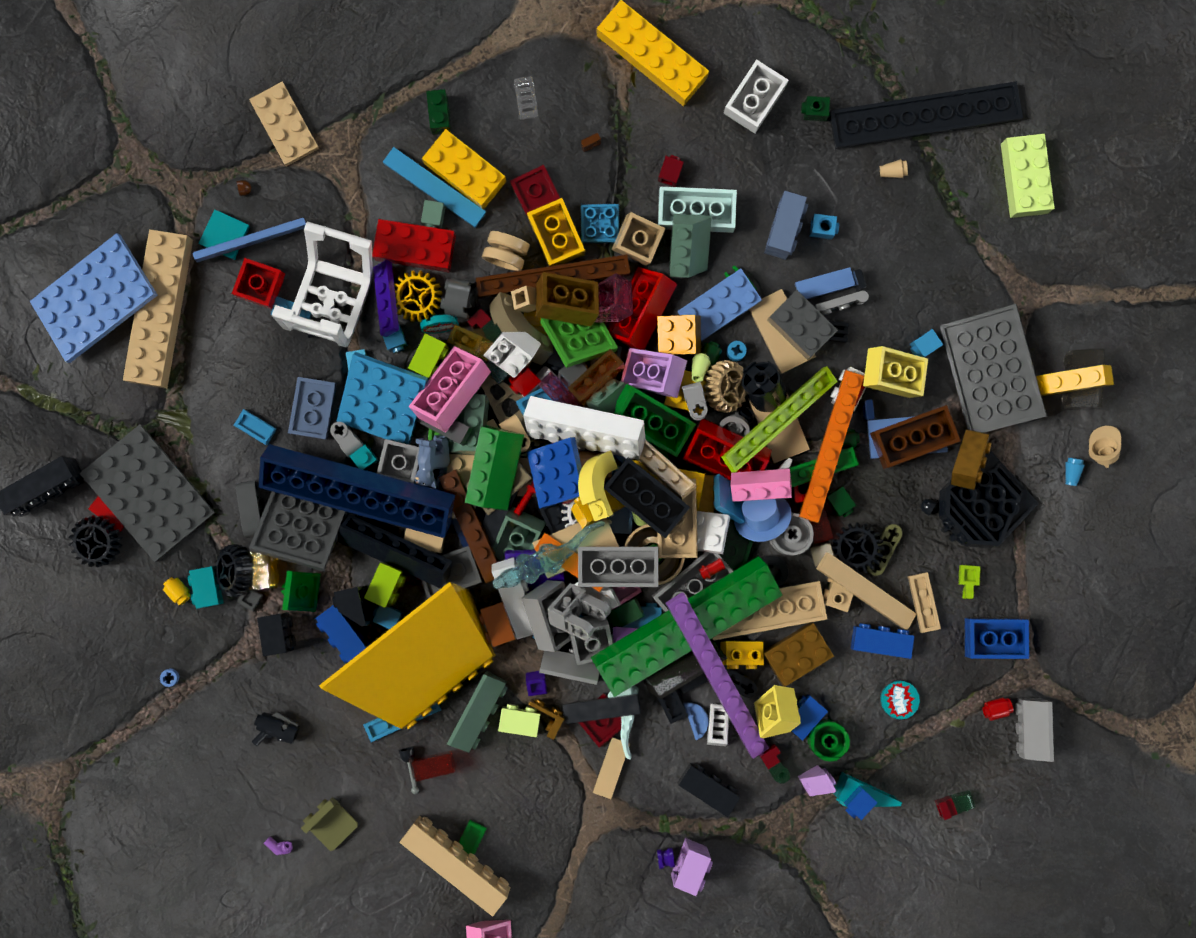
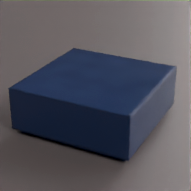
(868, 410)

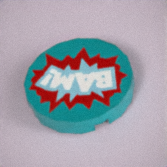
(439, 324)
(900, 699)

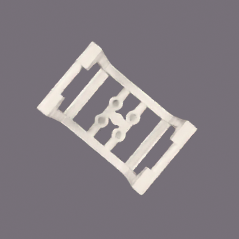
(330, 330)

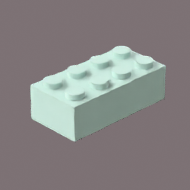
(698, 201)

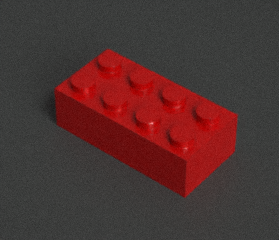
(414, 245)
(712, 442)

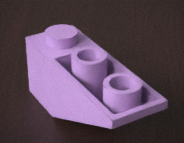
(817, 781)

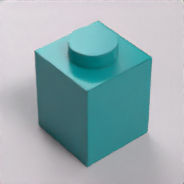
(364, 458)

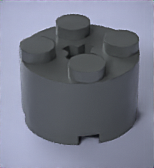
(459, 298)

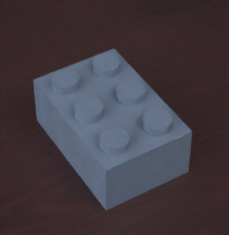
(786, 225)

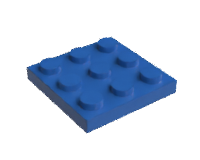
(555, 472)

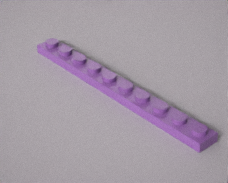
(716, 674)

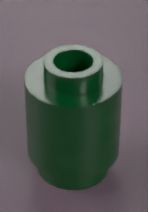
(713, 351)
(851, 439)

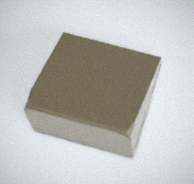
(819, 551)

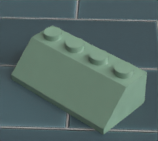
(477, 711)

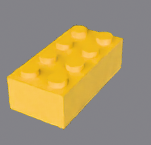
(464, 169)

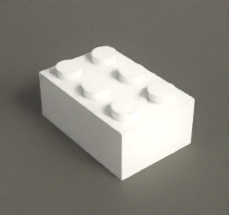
(755, 96)

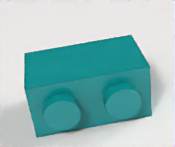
(204, 587)

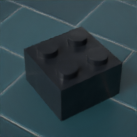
(276, 634)

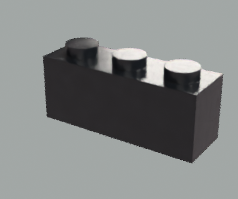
(709, 789)

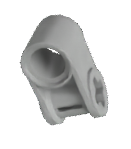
(695, 397)
(349, 441)

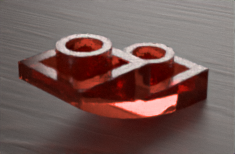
(822, 529)

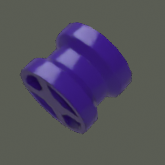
(665, 858)

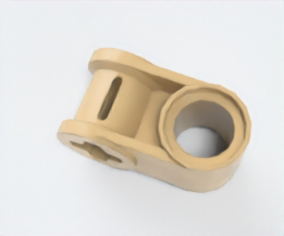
(513, 424)

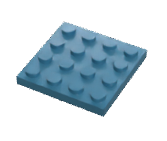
(379, 398)

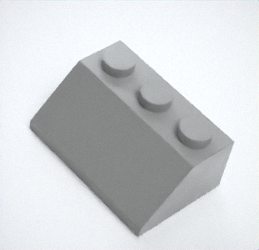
(564, 665)
(1035, 729)

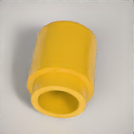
(176, 591)

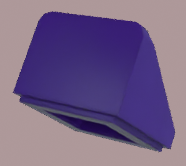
(536, 683)

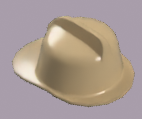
(1105, 445)

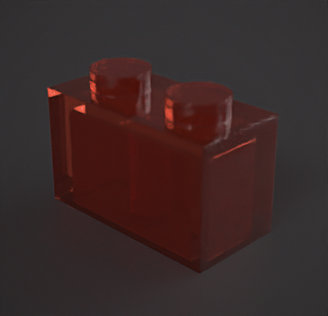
(433, 765)

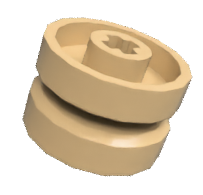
(505, 251)

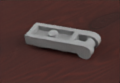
(842, 302)

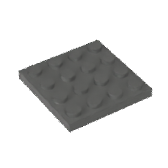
(297, 531)

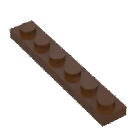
(470, 524)

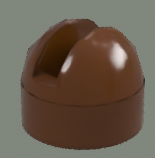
(243, 187)

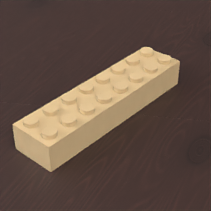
(157, 322)

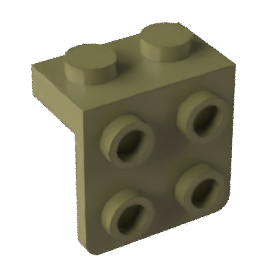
(330, 824)

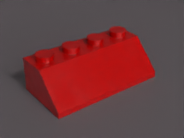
(650, 297)

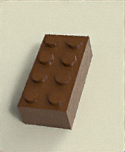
(915, 437)

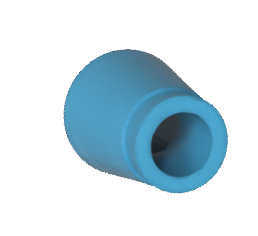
(1073, 470)

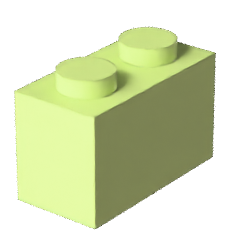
(519, 720)

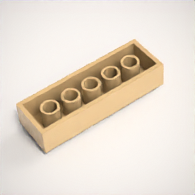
(456, 865)

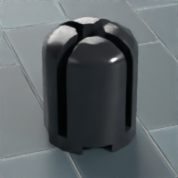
(763, 385)

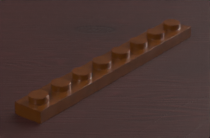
(585, 270)

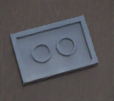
(312, 408)

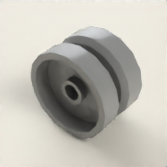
(801, 538)

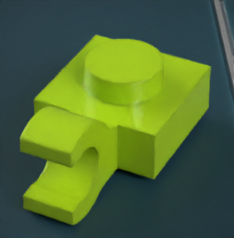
(969, 577)

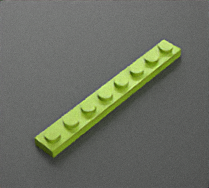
(779, 419)

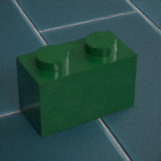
(438, 111)

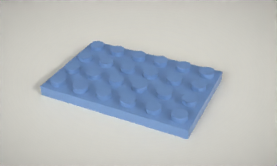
(93, 298)

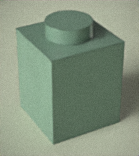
(433, 214)

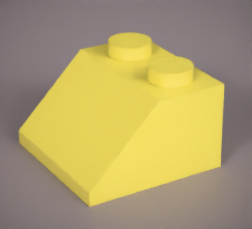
(777, 711)

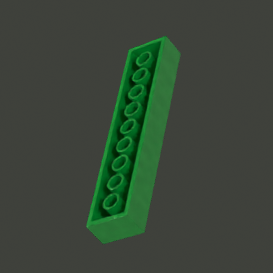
(661, 639)

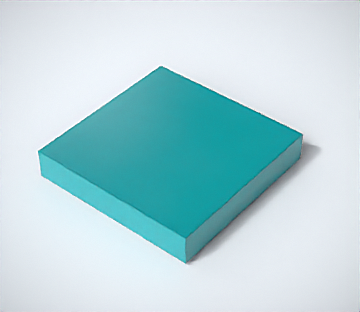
(223, 229)

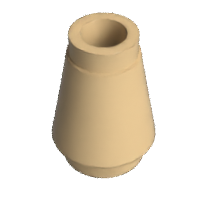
(894, 169)

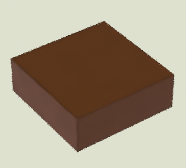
(590, 142)

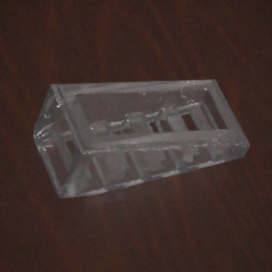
(524, 81)

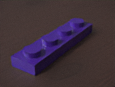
(386, 298)

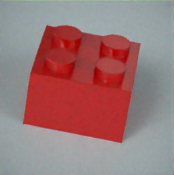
(258, 283)

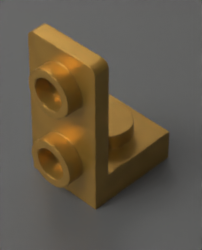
(553, 726)

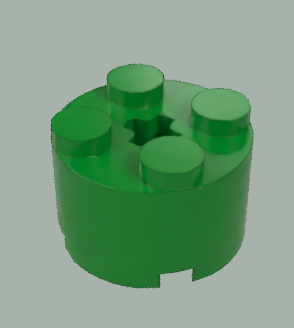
(834, 749)

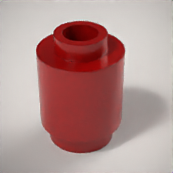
(997, 708)

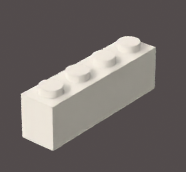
(513, 600)

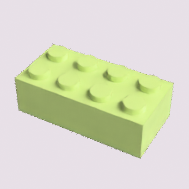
(1027, 175)

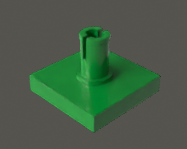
(301, 591)

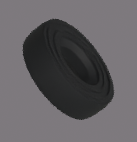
(781, 566)

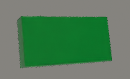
(472, 836)

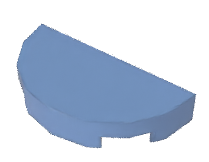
(698, 719)

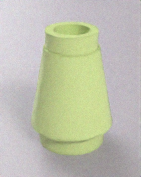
(700, 365)

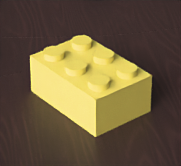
(895, 372)

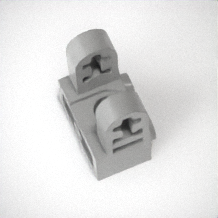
(568, 607)

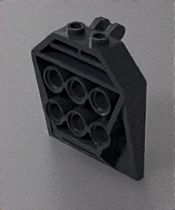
(973, 528)

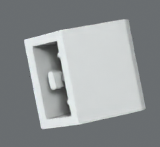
(512, 351)

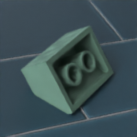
(689, 245)
(474, 416)

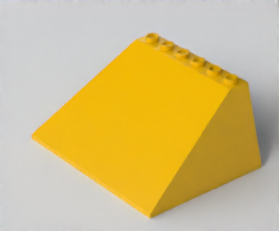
(417, 660)

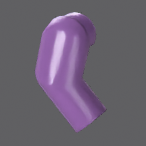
(278, 848)

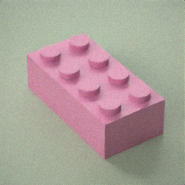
(450, 389)

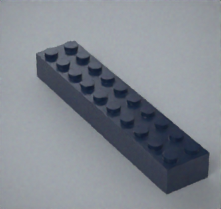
(356, 491)

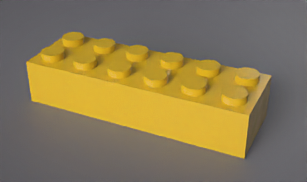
(652, 53)

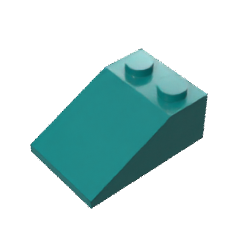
(847, 785)

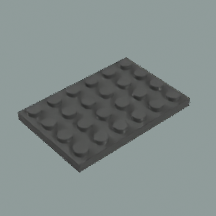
(993, 370)
(147, 493)

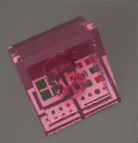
(614, 299)

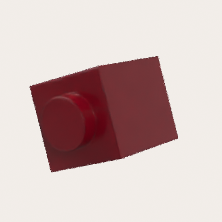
(670, 170)

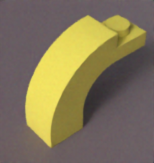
(592, 484)

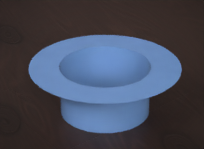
(764, 519)

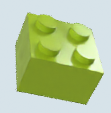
(428, 356)
(385, 585)

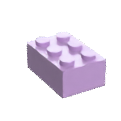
(654, 372)
(691, 867)

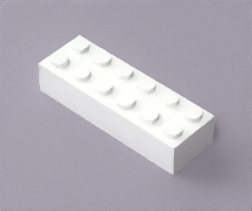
(590, 427)

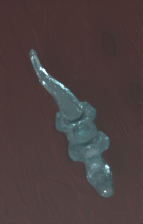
(547, 559)

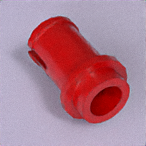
(711, 569)

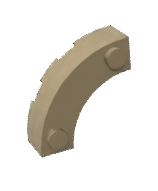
(511, 320)

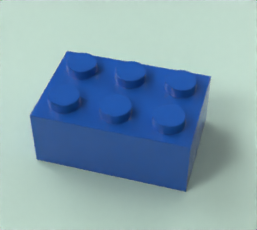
(342, 633)
(996, 638)

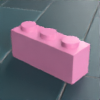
(761, 485)

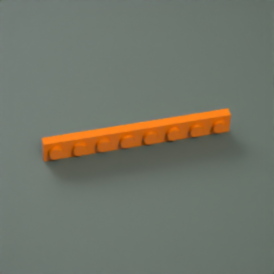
(831, 446)

